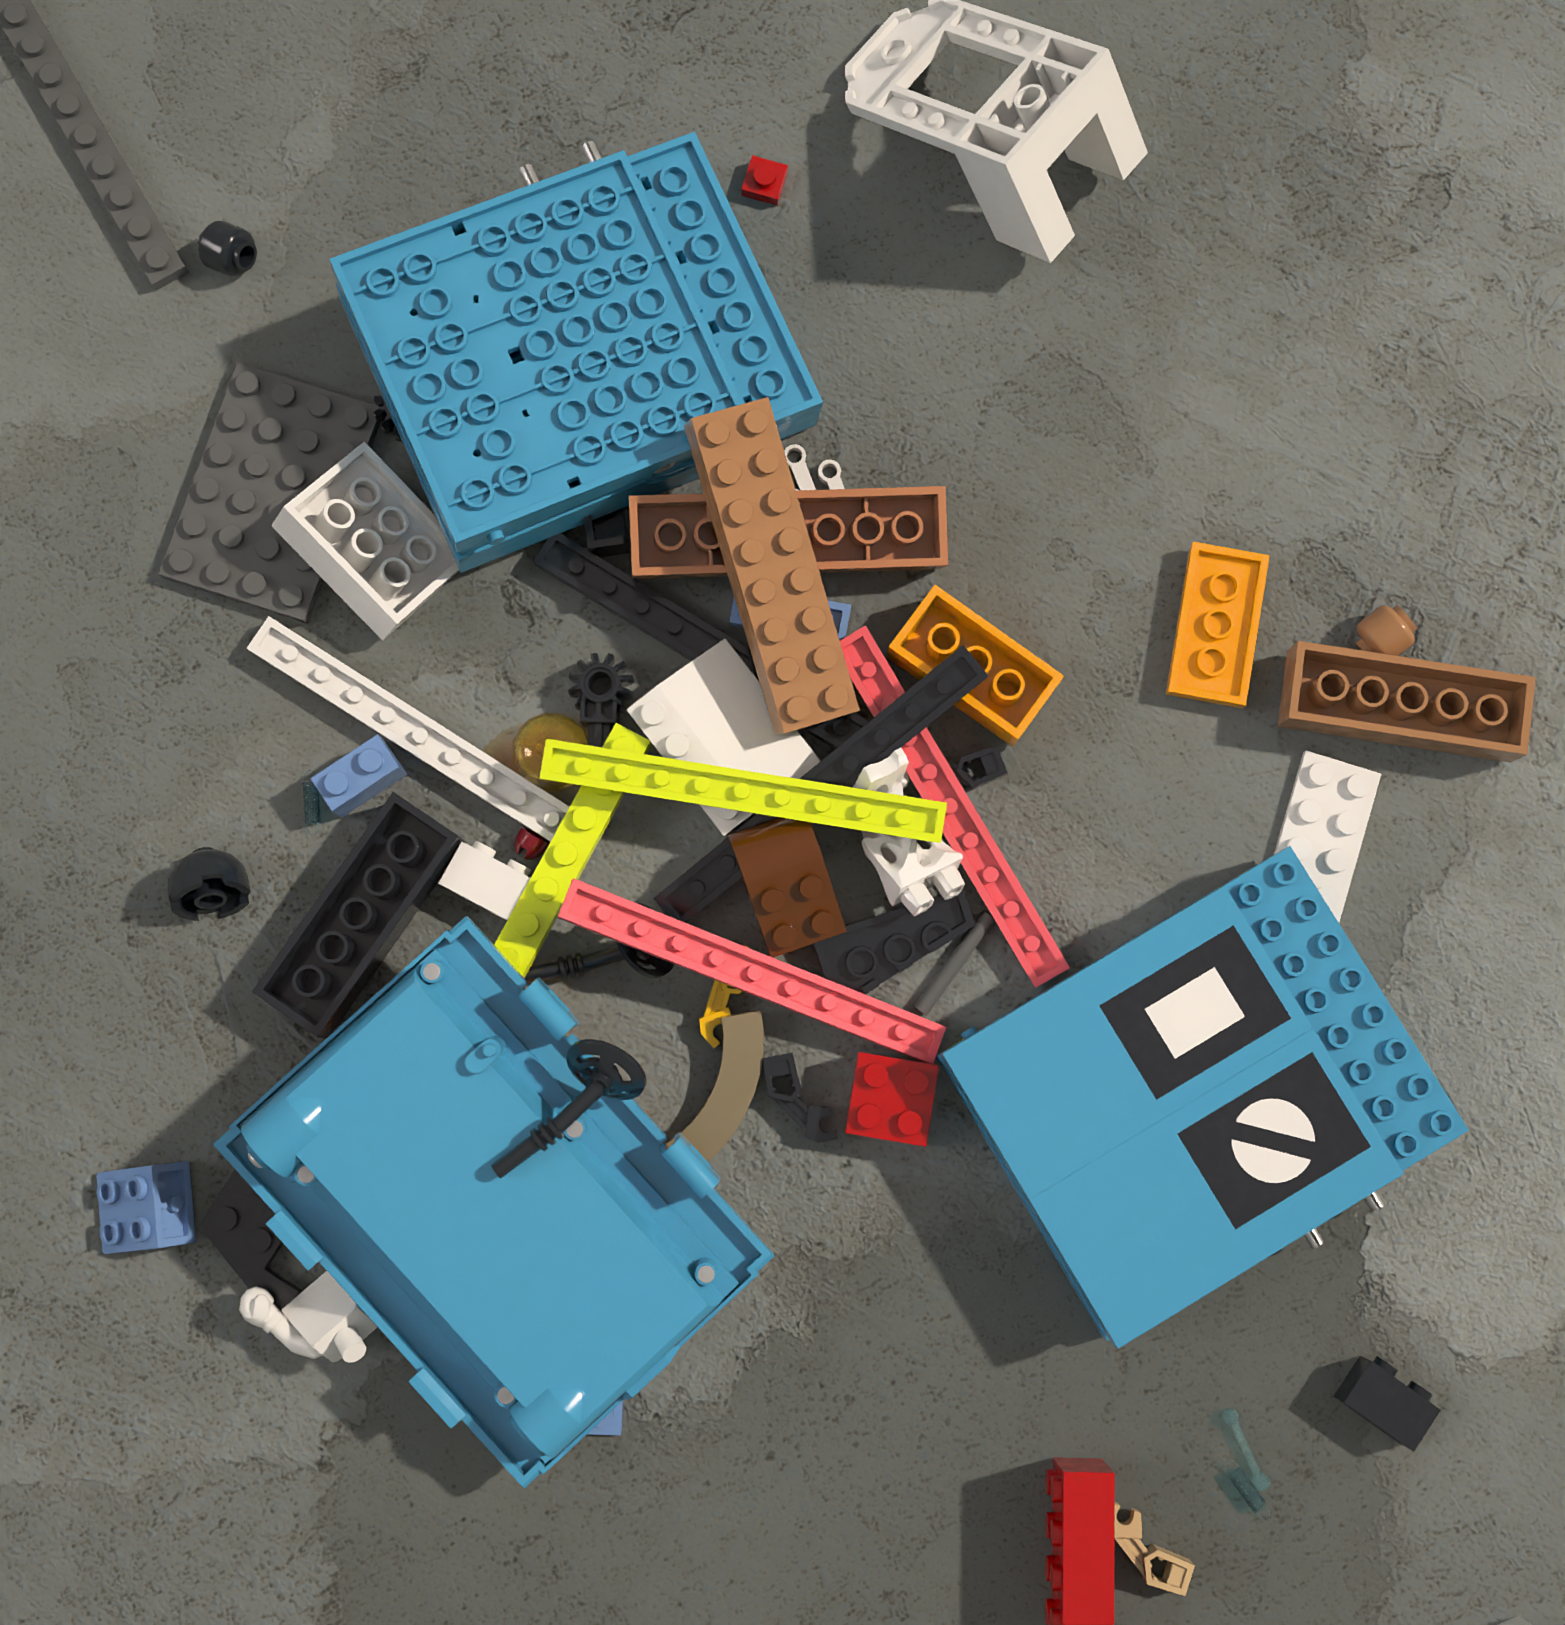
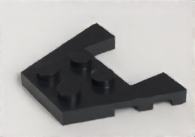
(241, 1235)

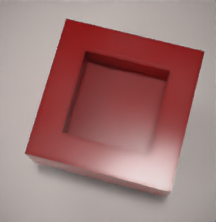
(764, 180)

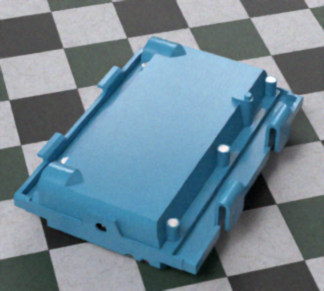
(512, 1294)

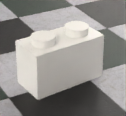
(485, 880)

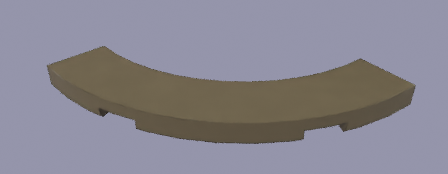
(733, 1086)

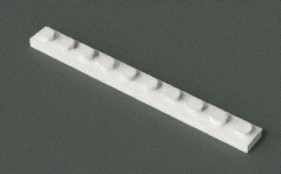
(409, 728)

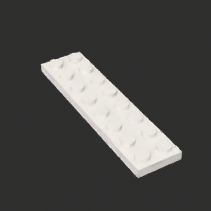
(1328, 822)

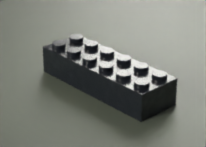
(358, 917)

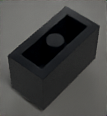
(1388, 1403)

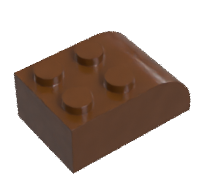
(787, 884)

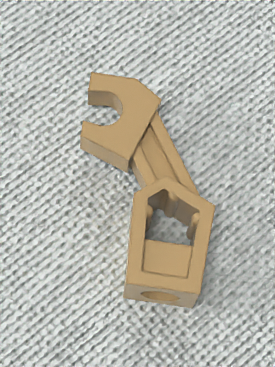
(1178, 1568)

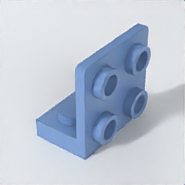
(145, 1207)

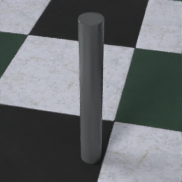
(954, 963)

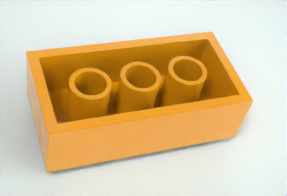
(1016, 678)

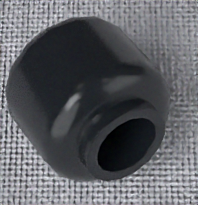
(227, 248)

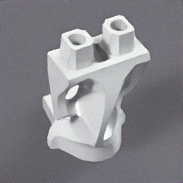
(900, 861)

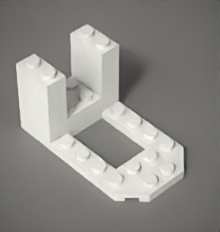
(1053, 102)

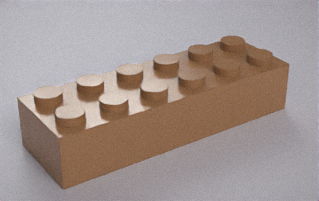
(1406, 701)

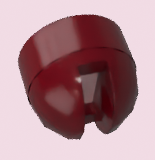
(531, 842)

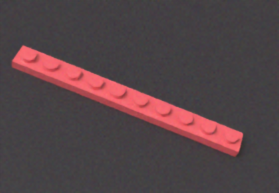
(962, 823)
(751, 971)

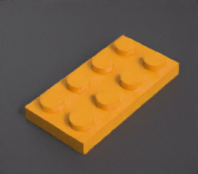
(1217, 625)

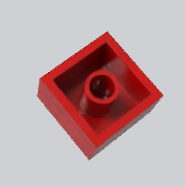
(891, 1099)

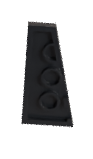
(891, 942)

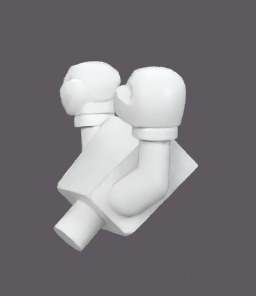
(313, 1324)

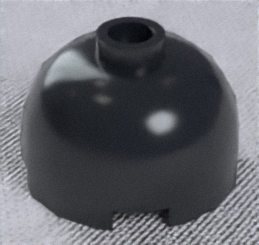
(208, 883)

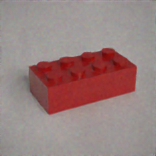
(1081, 1542)

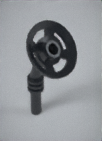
(580, 964)
(600, 1081)

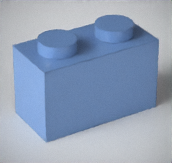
(359, 776)

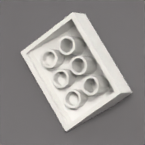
(369, 540)
(720, 718)

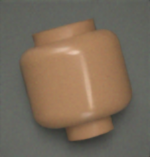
(1386, 631)

